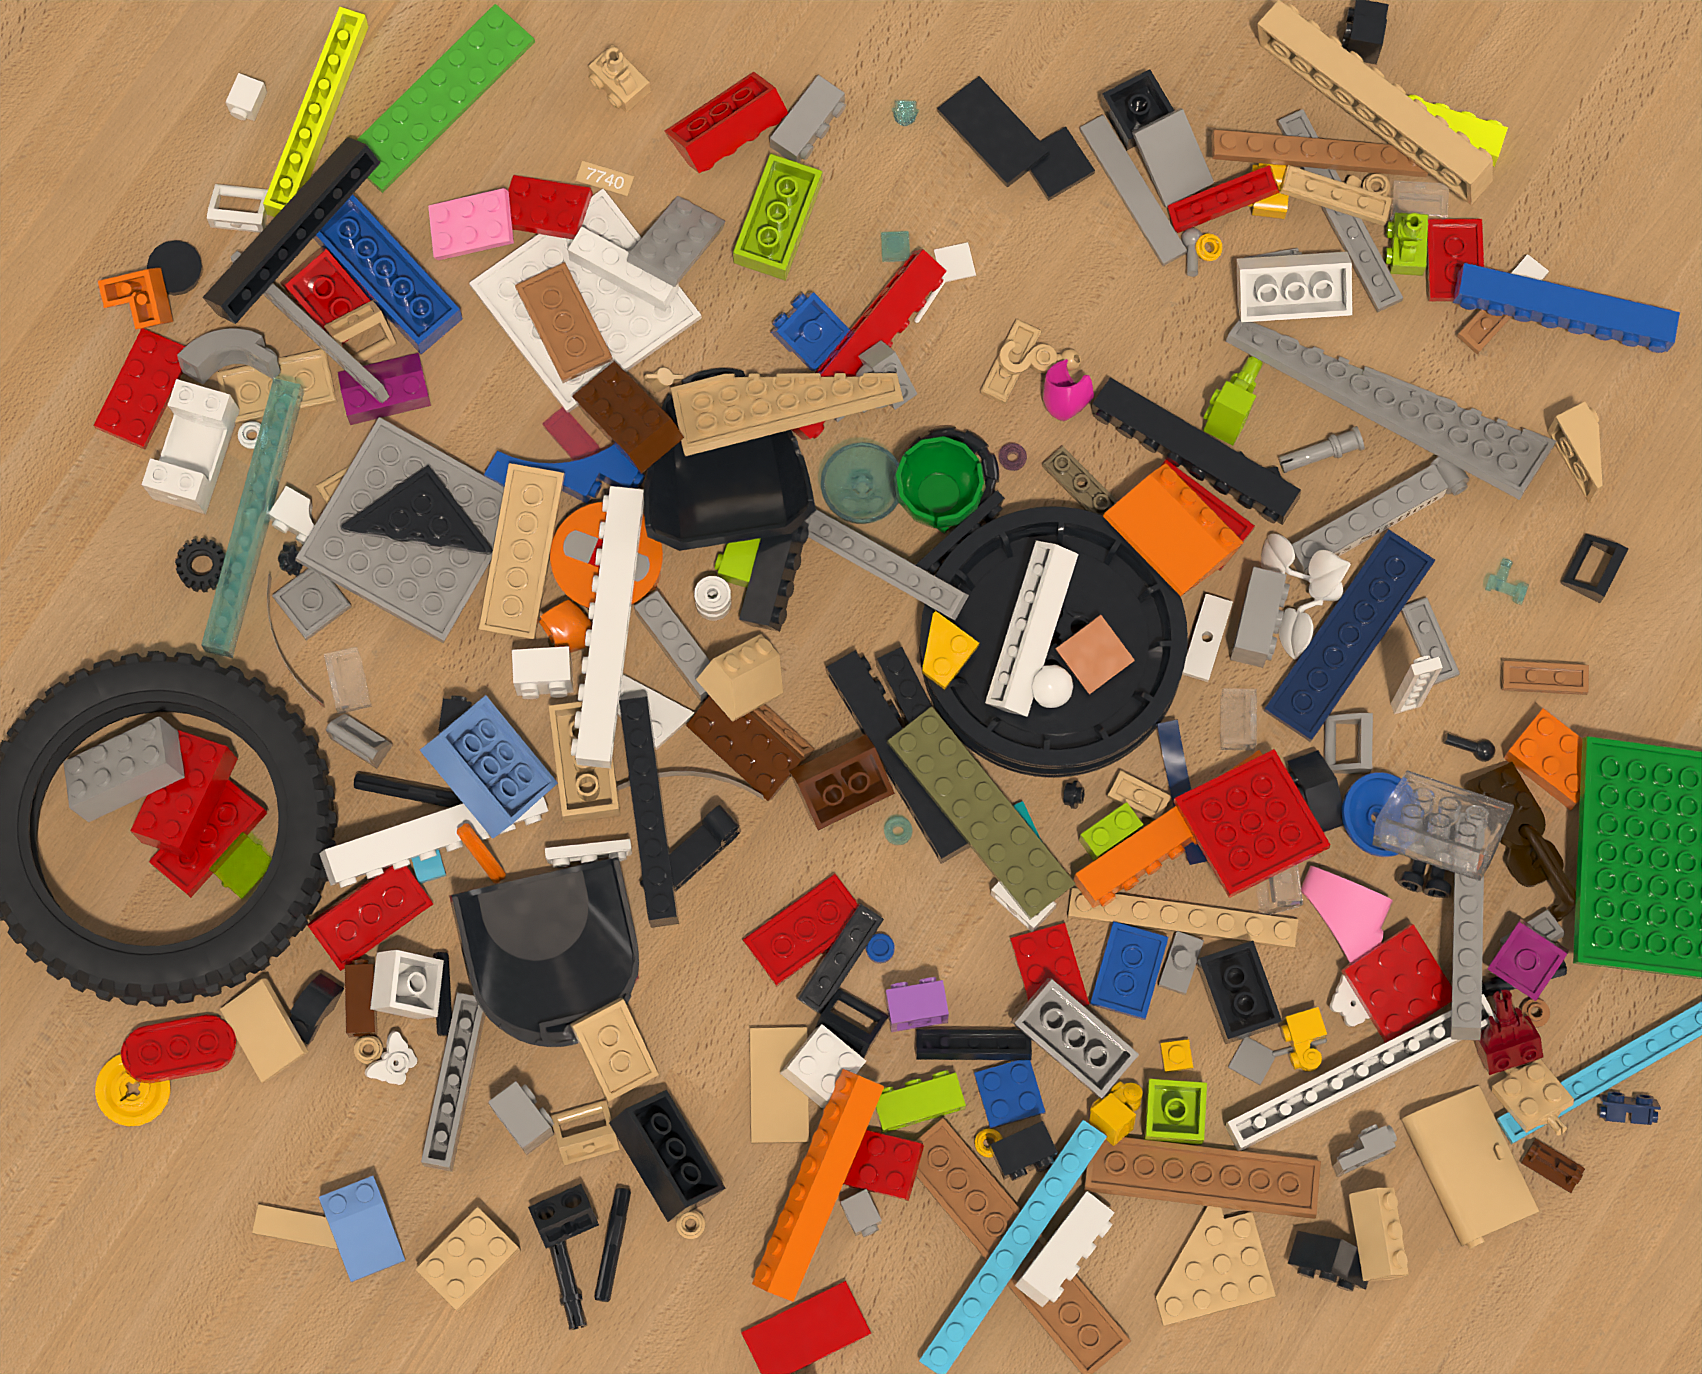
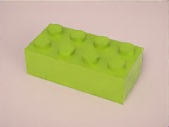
(778, 217)

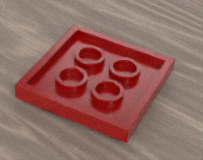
(1399, 983)

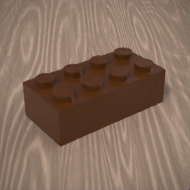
(628, 417)

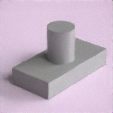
(1181, 963)

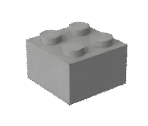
(521, 1117)

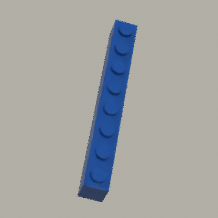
(1566, 308)

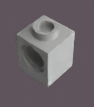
(861, 1213)

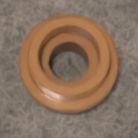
(1542, 1006)

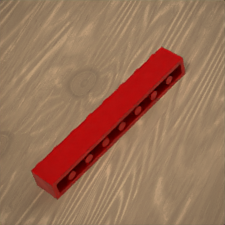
(881, 320)

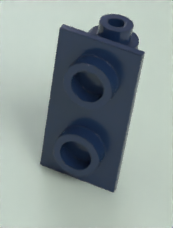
(1640, 1108)

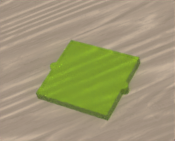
(241, 865)

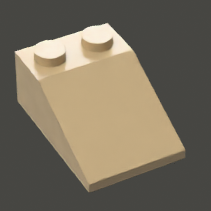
(1579, 446)

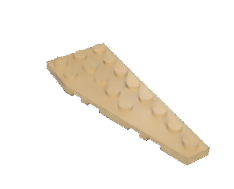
(740, 409)

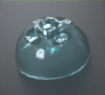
(859, 469)

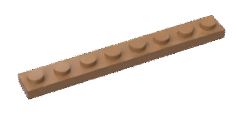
(1312, 153)

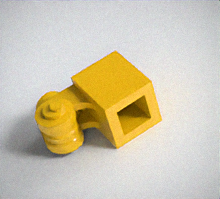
(1300, 1031)
(1115, 1112)

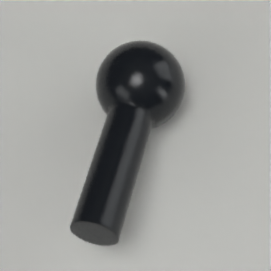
(1483, 749)

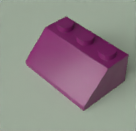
(402, 380)

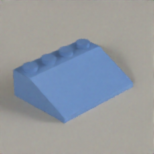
(489, 767)

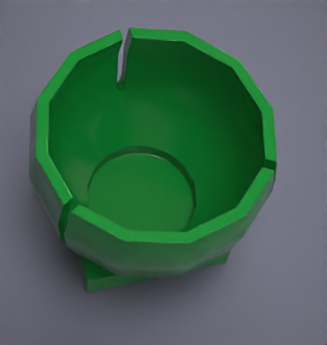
(939, 482)

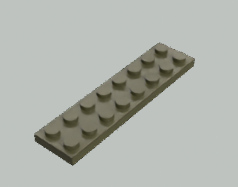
(980, 813)

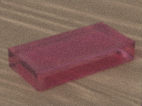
(570, 435)

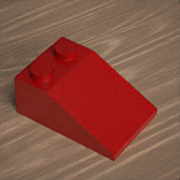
(324, 289)

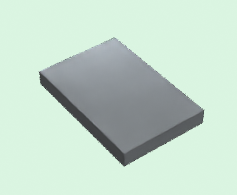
(1173, 157)

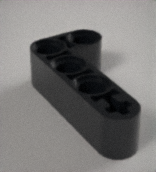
(702, 846)

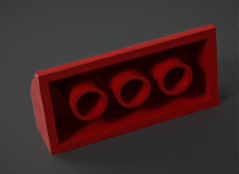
(727, 122)

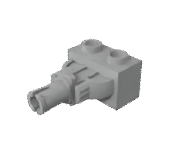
(883, 359)

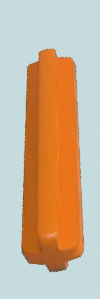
(481, 853)

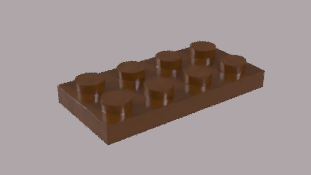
(747, 747)

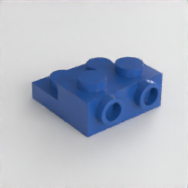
(809, 330)

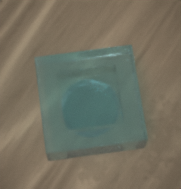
(895, 246)

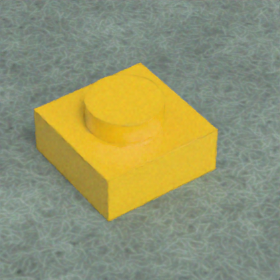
(1176, 1056)

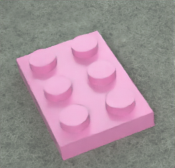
(471, 224)

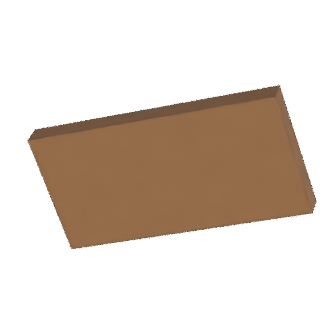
(563, 322)

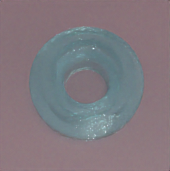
(898, 822)

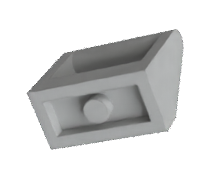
(1365, 736)
(358, 740)

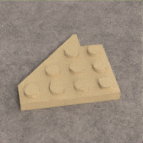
(1216, 1269)

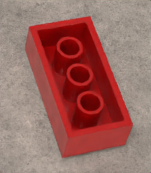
(180, 811)

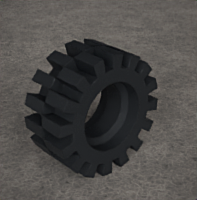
(185, 560)

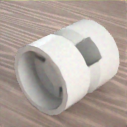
(712, 598)

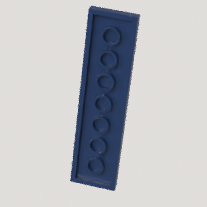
(1349, 635)

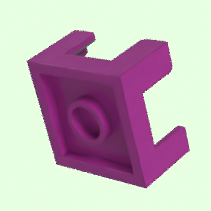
(1527, 960)

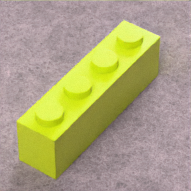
(1481, 133)

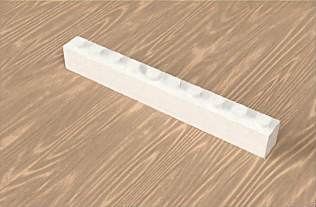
(609, 627)
(1346, 1080)

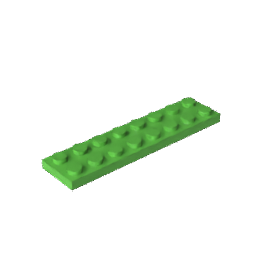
(444, 94)

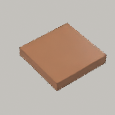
(1094, 654)

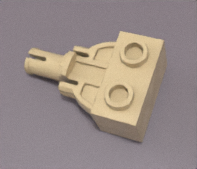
(618, 79)

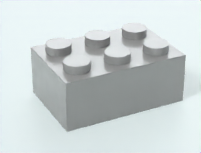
(1260, 617)

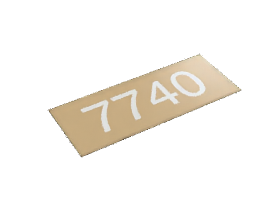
(604, 178)

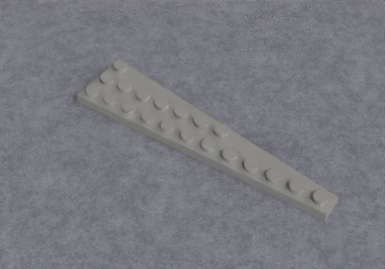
(1458, 435)

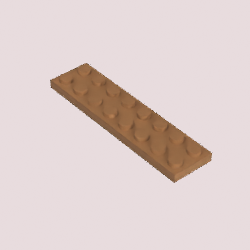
(1206, 1177)

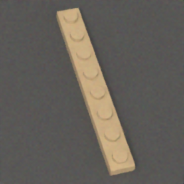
(1188, 919)

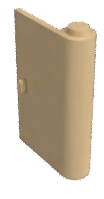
(1470, 1166)

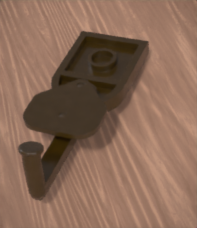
(1530, 855)

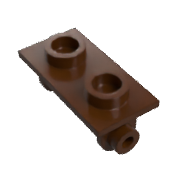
(1553, 1166)

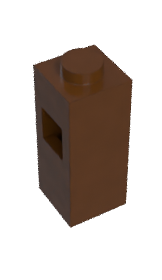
(358, 995)

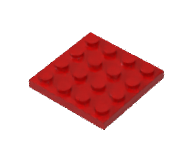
(1251, 823)

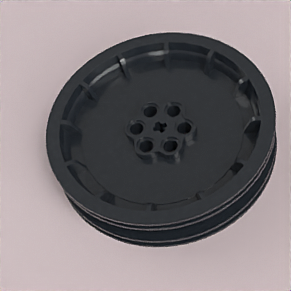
(1105, 581)

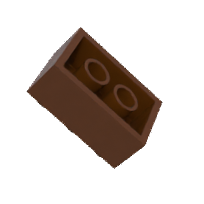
(842, 782)

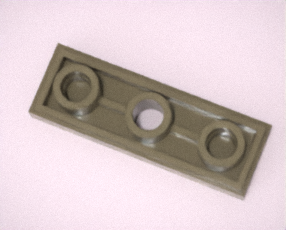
(1069, 472)

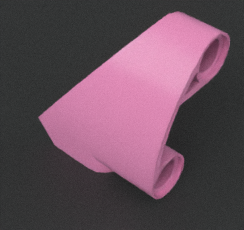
(1348, 910)

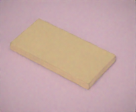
(252, 388)
(777, 1105)

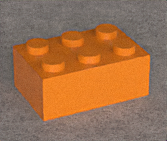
(1550, 757)

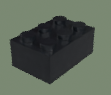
(1239, 992)

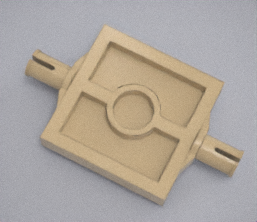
(1533, 1096)

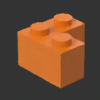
(144, 293)

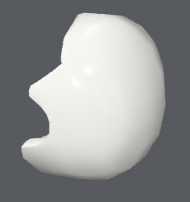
(1052, 686)

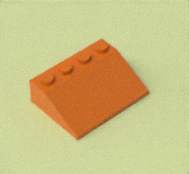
(1173, 529)

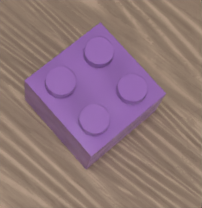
(916, 1004)

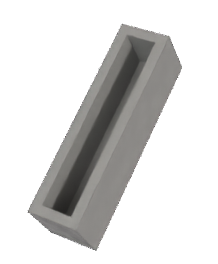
(673, 640)

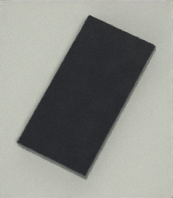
(993, 131)

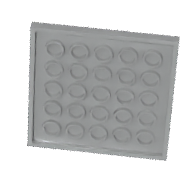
(407, 579)

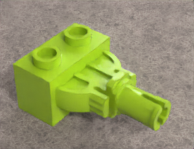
(1408, 244)
(1233, 403)

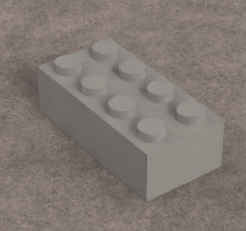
(123, 769)
(1075, 1038)

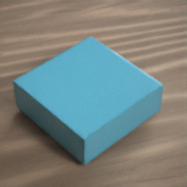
(429, 869)

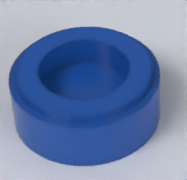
(880, 948)

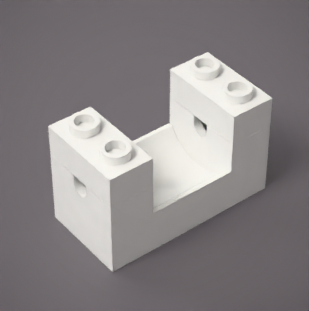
(192, 447)

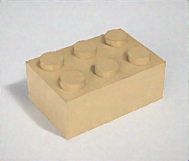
(468, 1260)

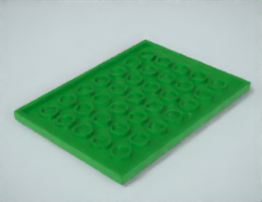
(1639, 859)

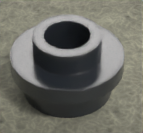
(1073, 794)

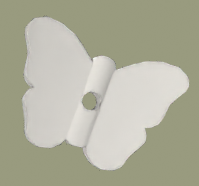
(1342, 1001)
(385, 1069)

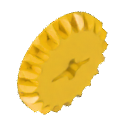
(134, 1110)

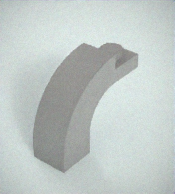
(227, 347)

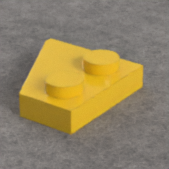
(946, 650)

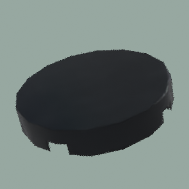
(179, 266)

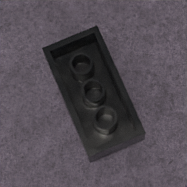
(667, 1155)

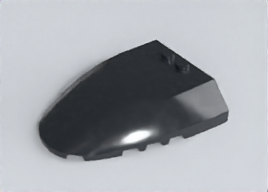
(728, 491)

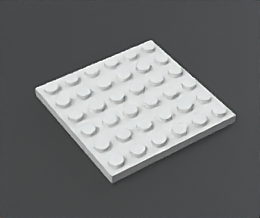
(626, 322)

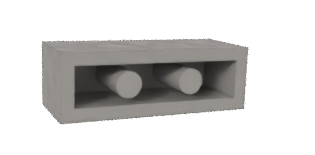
(808, 120)

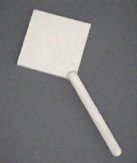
(959, 265)

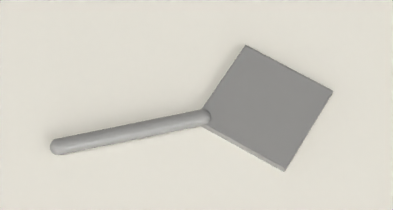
(1254, 1059)

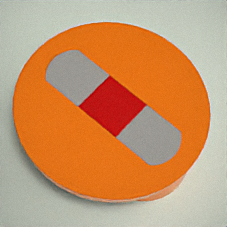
(575, 556)

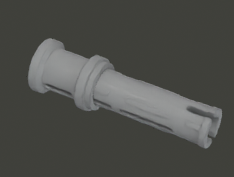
(1334, 446)

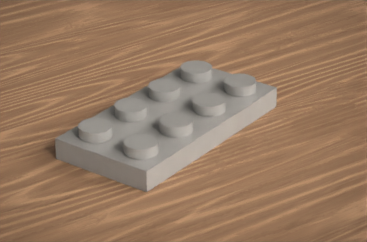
(676, 241)

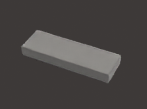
(1429, 637)

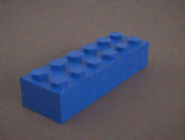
(388, 275)

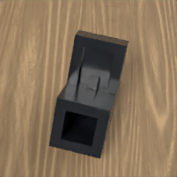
(314, 1005)

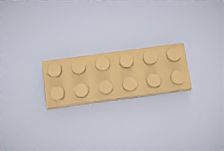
(522, 551)

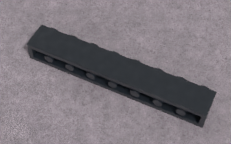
(291, 230)
(1195, 451)
(880, 723)
(649, 812)

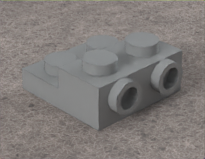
(1370, 1146)

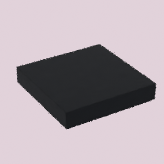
(1063, 166)

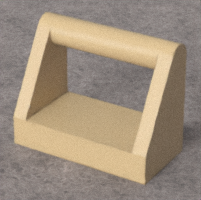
(357, 322)
(588, 1143)

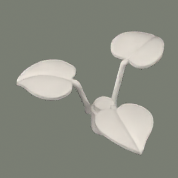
(1325, 580)

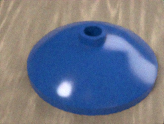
(1361, 801)

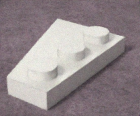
(665, 713)

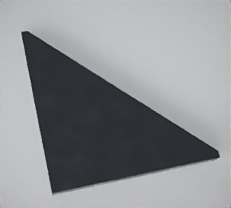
(421, 514)

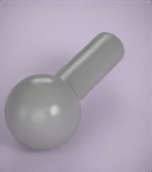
(1189, 240)

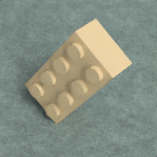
(583, 790)

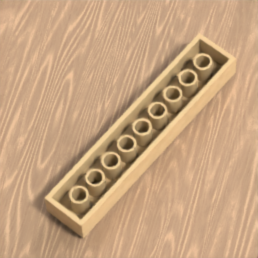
(1376, 101)

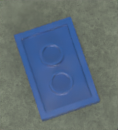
(1129, 970)

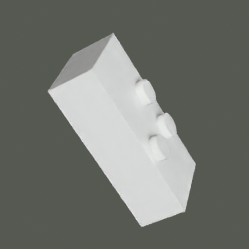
(1294, 286)

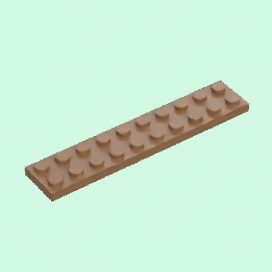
(984, 1216)

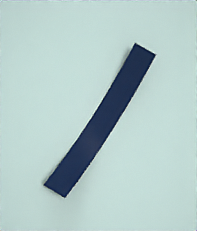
(1177, 775)

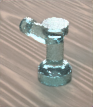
(1499, 583)

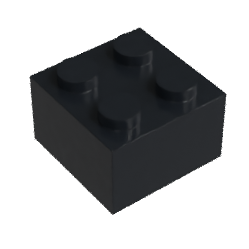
(1135, 105)

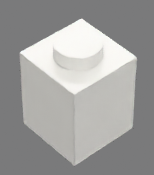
(246, 97)

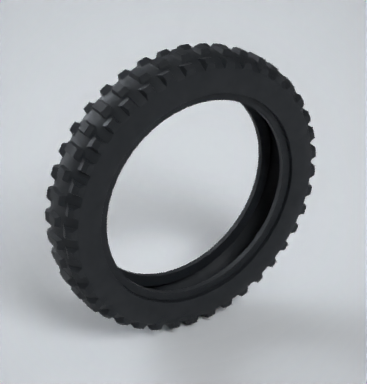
(272, 912)

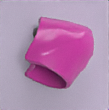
(1062, 395)

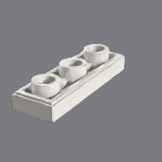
(1211, 623)
(588, 853)

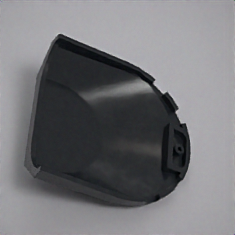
(548, 949)

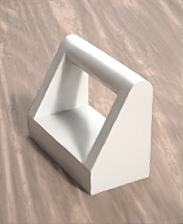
(235, 219)

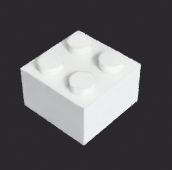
(542, 672)
(407, 984)
(820, 1064)

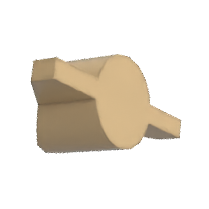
(662, 378)

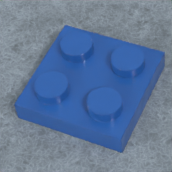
(1009, 1093)

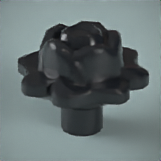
(287, 560)

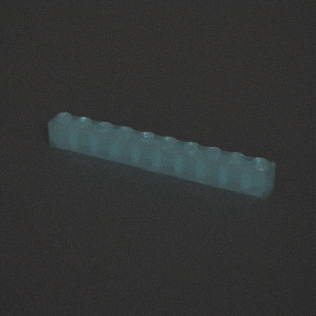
(252, 518)

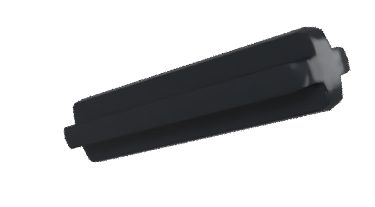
(444, 1016)

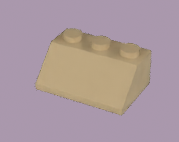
(744, 677)
(1379, 1234)

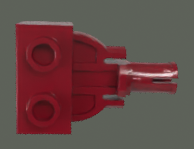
(1510, 1039)

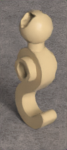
(1039, 359)

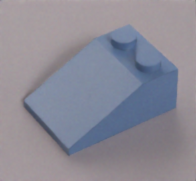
(361, 1228)

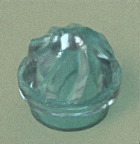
(905, 112)

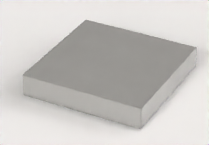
(311, 602)

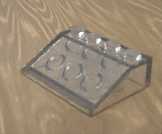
(1442, 825)

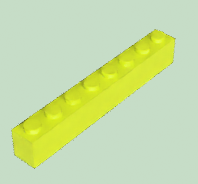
(317, 109)

